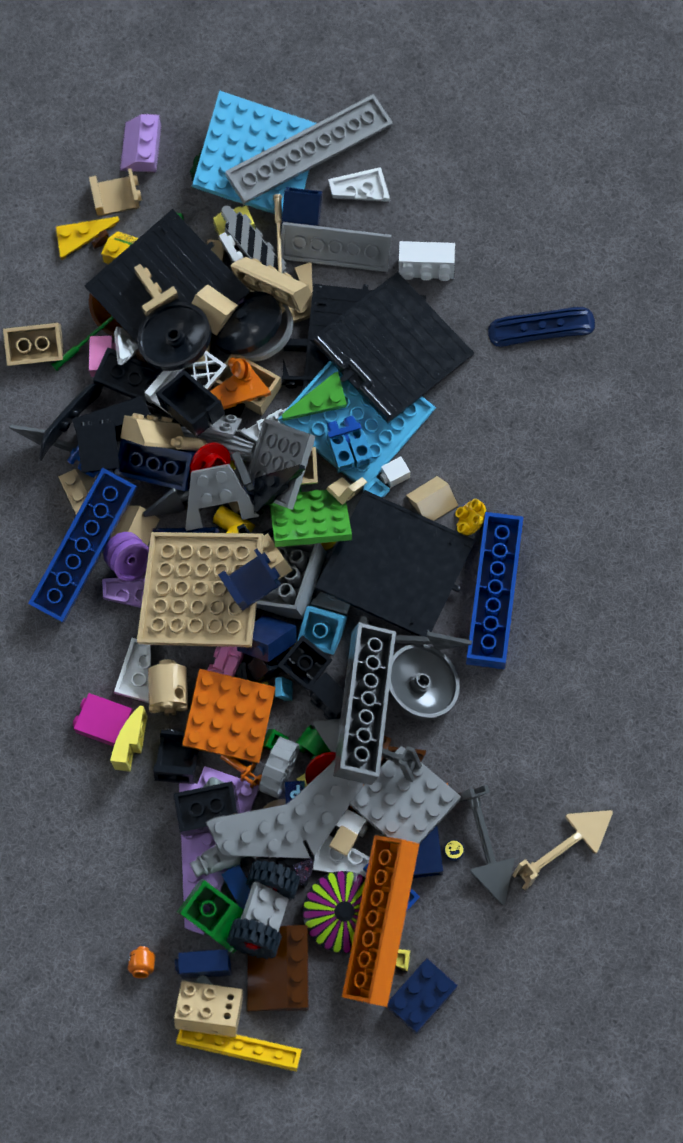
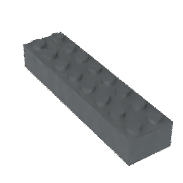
(364, 704)

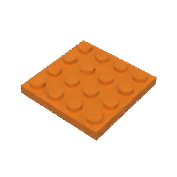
(228, 716)

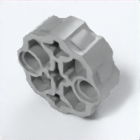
(279, 767)

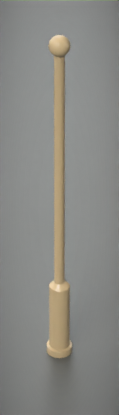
(278, 219)

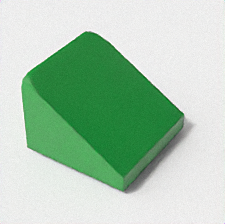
(271, 738)

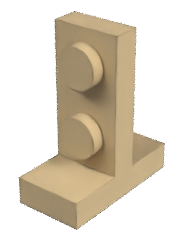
(154, 291)

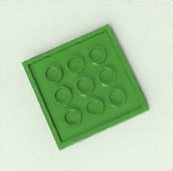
(314, 520)

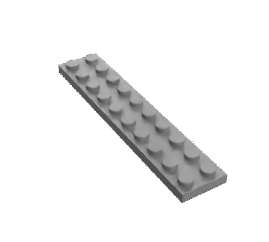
(308, 148)

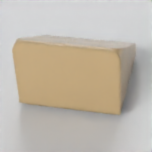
(343, 840)

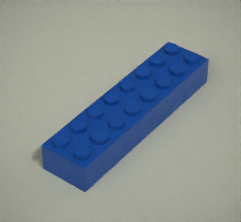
(83, 545)
(494, 590)

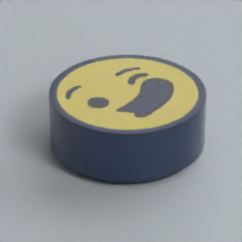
(454, 850)

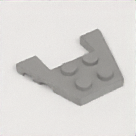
(215, 487)

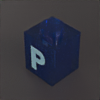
(292, 789)

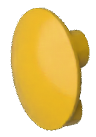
(470, 517)

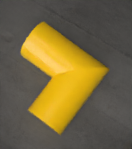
(230, 520)

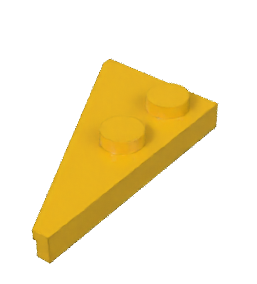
(74, 236)

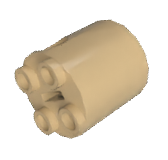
(167, 687)

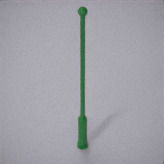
(75, 349)

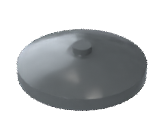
(423, 682)

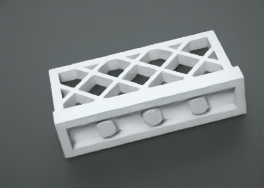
(166, 376)

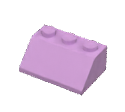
(141, 143)

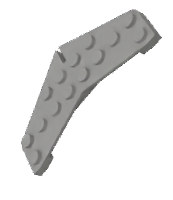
(283, 828)

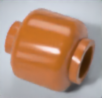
(141, 962)

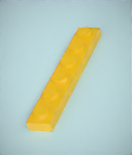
(243, 1048)

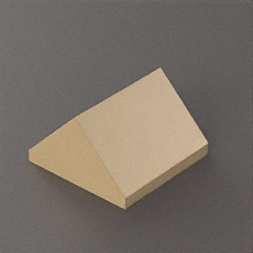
(215, 307)
(433, 499)
(135, 522)

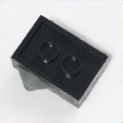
(204, 803)

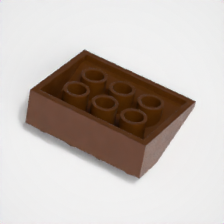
(284, 979)

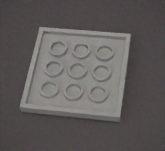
(279, 449)
(405, 807)

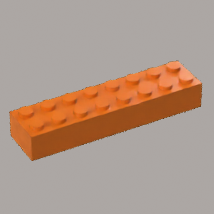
(380, 920)

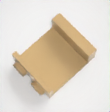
(115, 194)

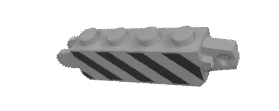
(249, 239)

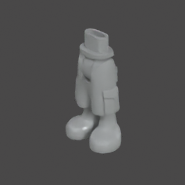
(215, 861)

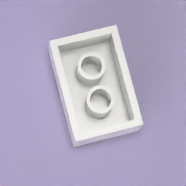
(426, 260)

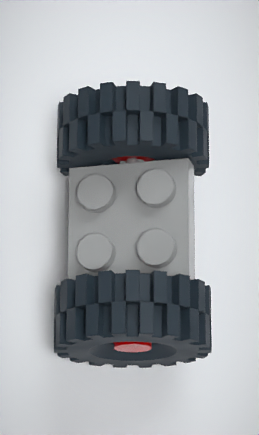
(264, 910)

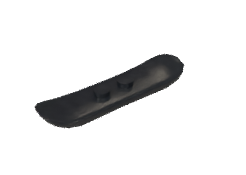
(65, 418)

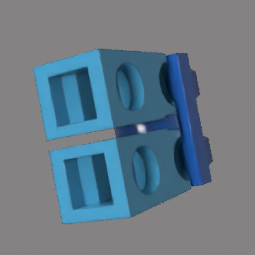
(348, 442)

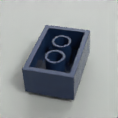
(421, 996)

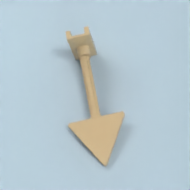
(588, 826)

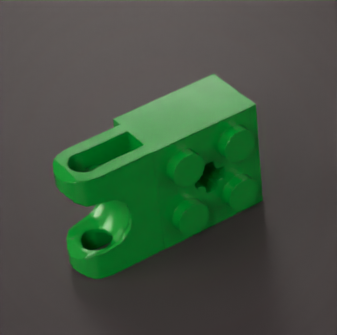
(220, 917)

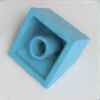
(323, 628)

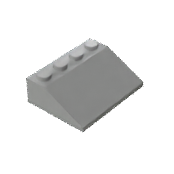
(298, 585)

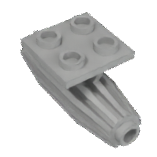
(223, 432)

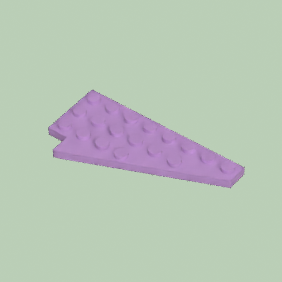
(197, 844)

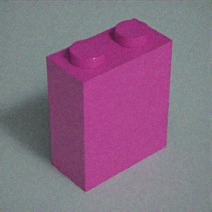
(101, 719)

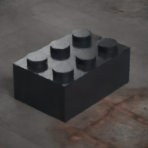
(190, 403)

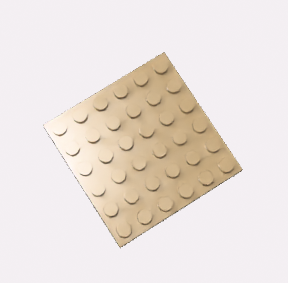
(185, 596)

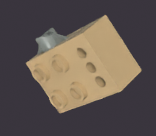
(208, 1008)

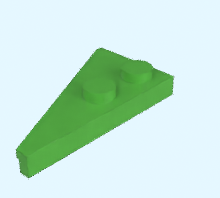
(323, 398)

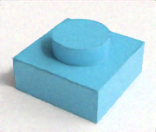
(377, 487)
(283, 688)

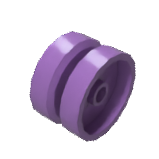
(126, 556)

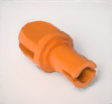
(239, 368)

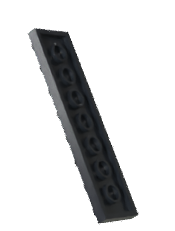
(135, 378)

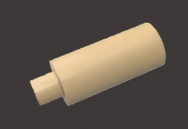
(188, 443)

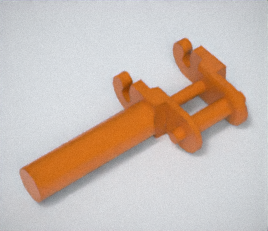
(243, 769)

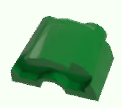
(312, 743)

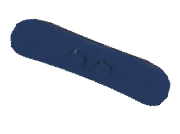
(541, 325)

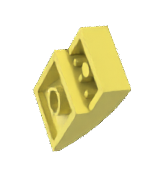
(129, 740)

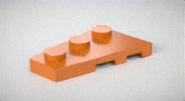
(239, 390)

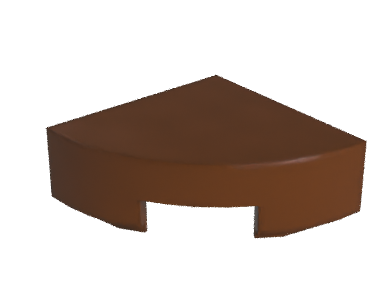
(101, 240)

